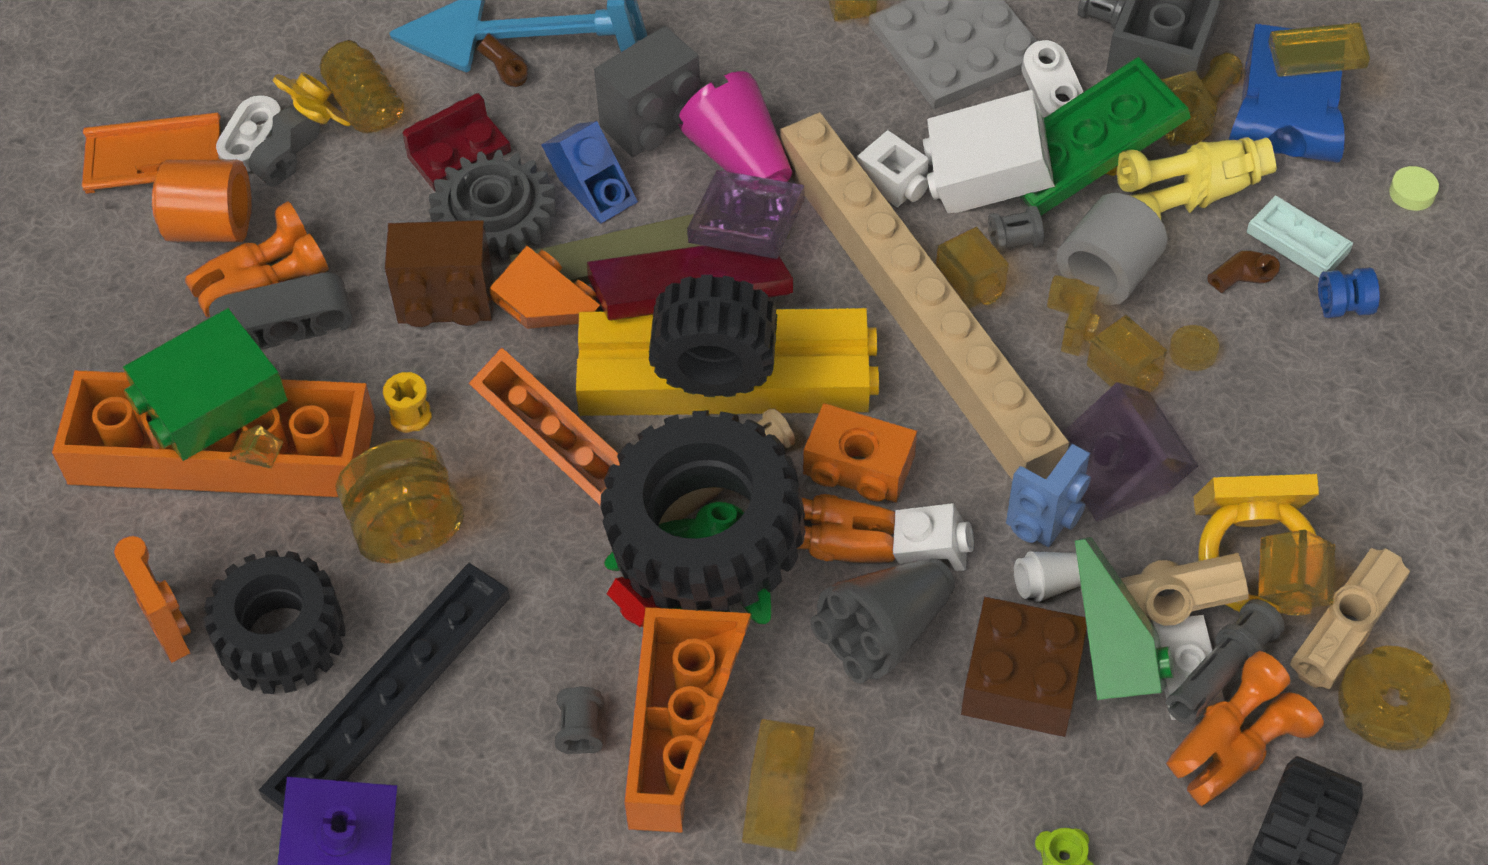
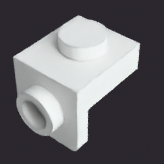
(932, 534)

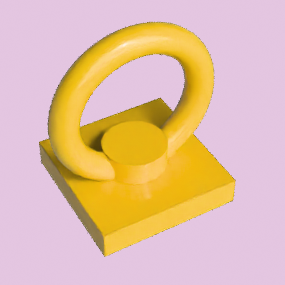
(1252, 503)

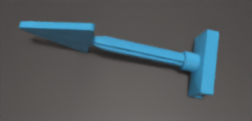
(454, 29)

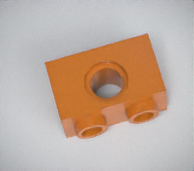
(846, 434)

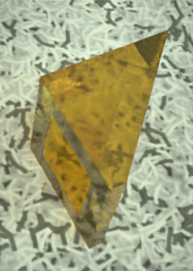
(256, 447)

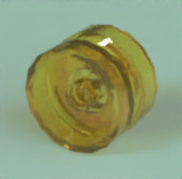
(399, 500)

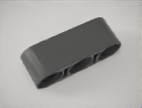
(289, 309)

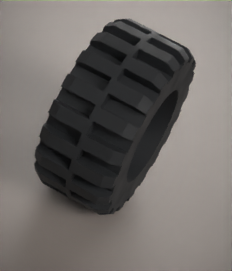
(691, 457)

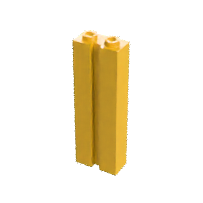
(816, 361)

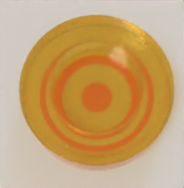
(1193, 348)

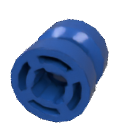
(1348, 292)

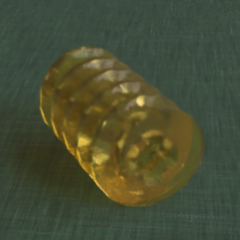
(361, 87)

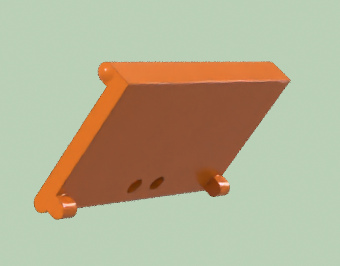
(135, 150)

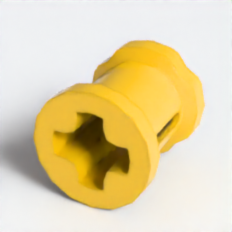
(406, 397)

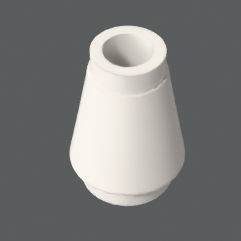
(1046, 574)

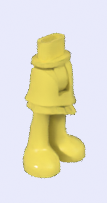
(1209, 169)

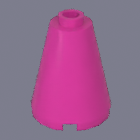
(736, 128)

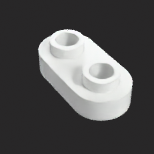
(1051, 78)
(242, 133)

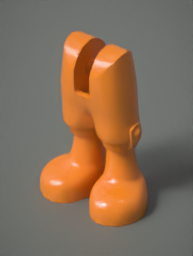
(247, 265)
(848, 530)
(1237, 751)

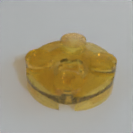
(1387, 725)

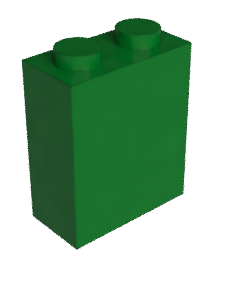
(203, 385)

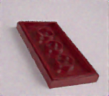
(632, 283)

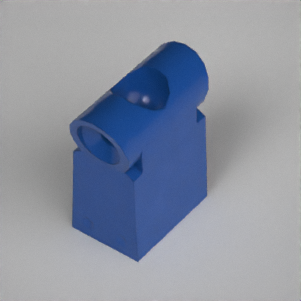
(1292, 110)

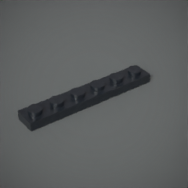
(393, 683)

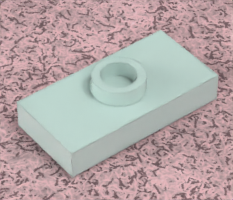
(1299, 237)

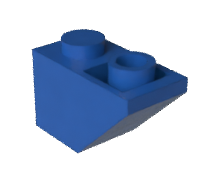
(590, 170)

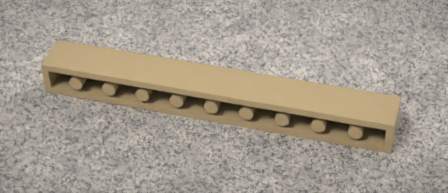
(922, 301)

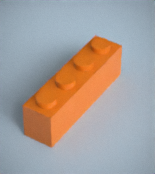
(546, 422)

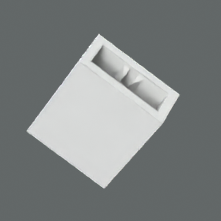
(988, 153)

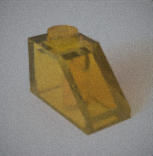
(778, 784)

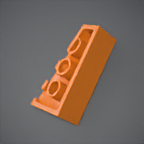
(678, 692)

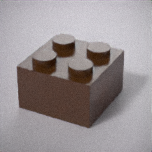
(439, 272)
(1024, 666)

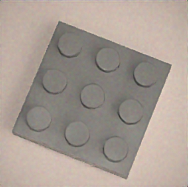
(953, 44)

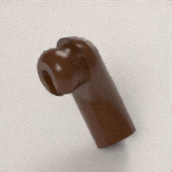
(509, 64)
(1245, 267)

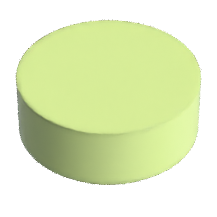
(1414, 188)

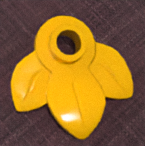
(311, 98)

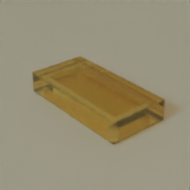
(1318, 49)

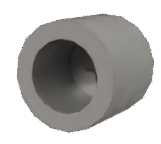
(1113, 246)

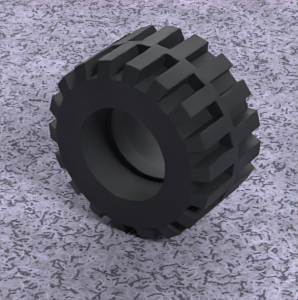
(713, 336)
(283, 655)
(1308, 817)

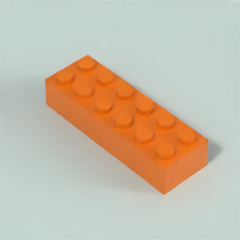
(112, 446)

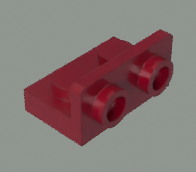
(450, 135)

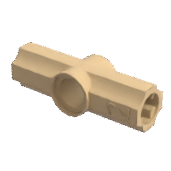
(1195, 586)
(1338, 638)

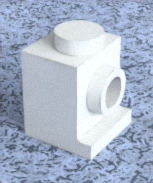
(895, 168)

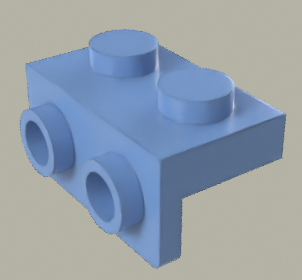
(1044, 506)

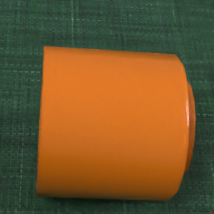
(202, 200)

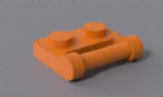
(153, 597)

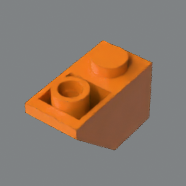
(539, 294)

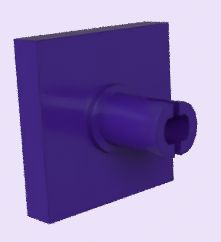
(337, 823)

